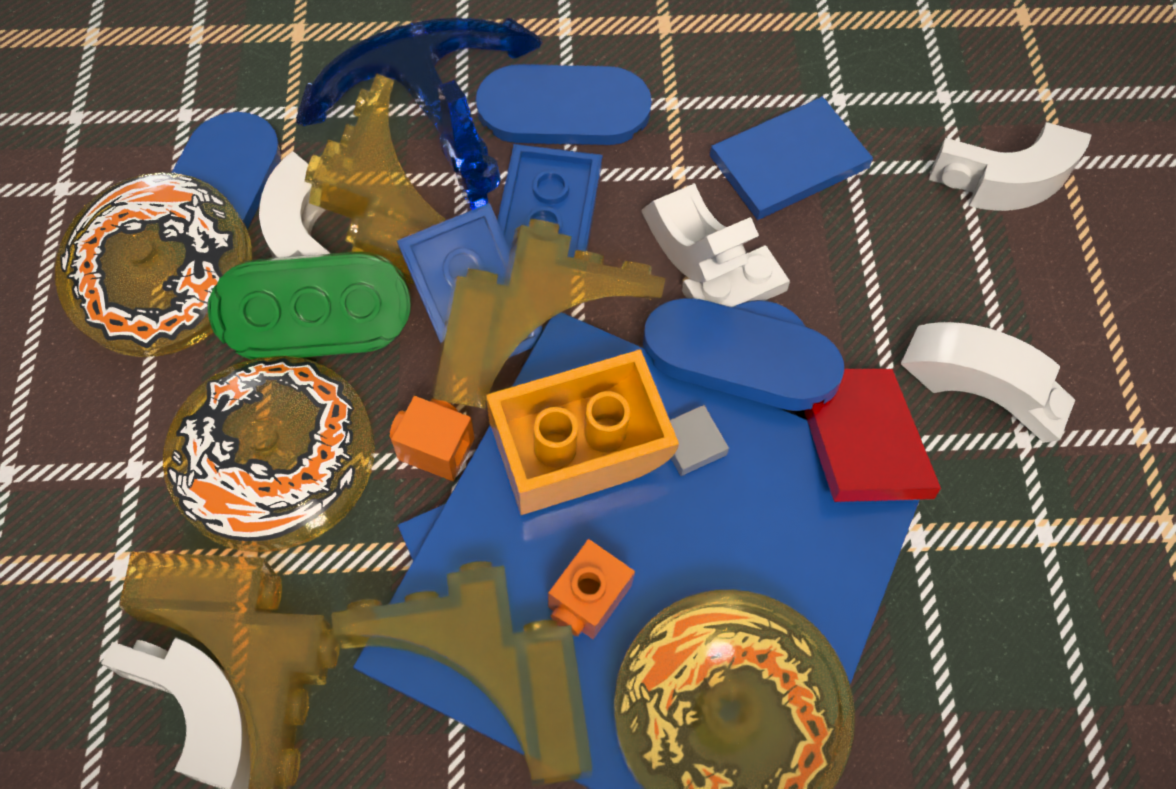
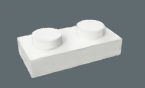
(754, 281)

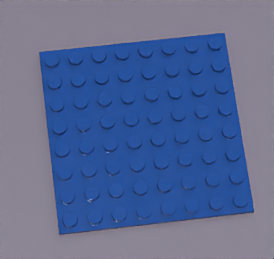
(739, 523)

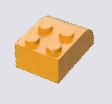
(581, 431)

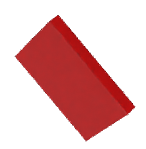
(871, 441)

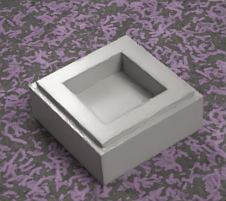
(698, 440)

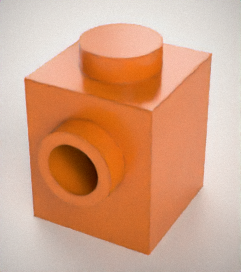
(432, 437)
(589, 590)

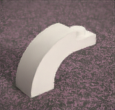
(1014, 178)
(286, 211)
(694, 237)
(994, 367)
(216, 725)

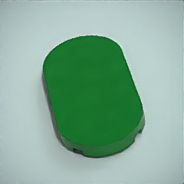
(310, 305)

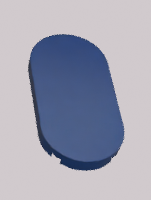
(563, 104)
(234, 156)
(743, 354)

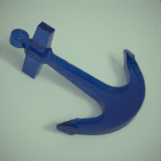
(410, 57)

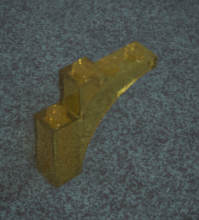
(368, 183)
(541, 281)
(265, 653)
(524, 674)

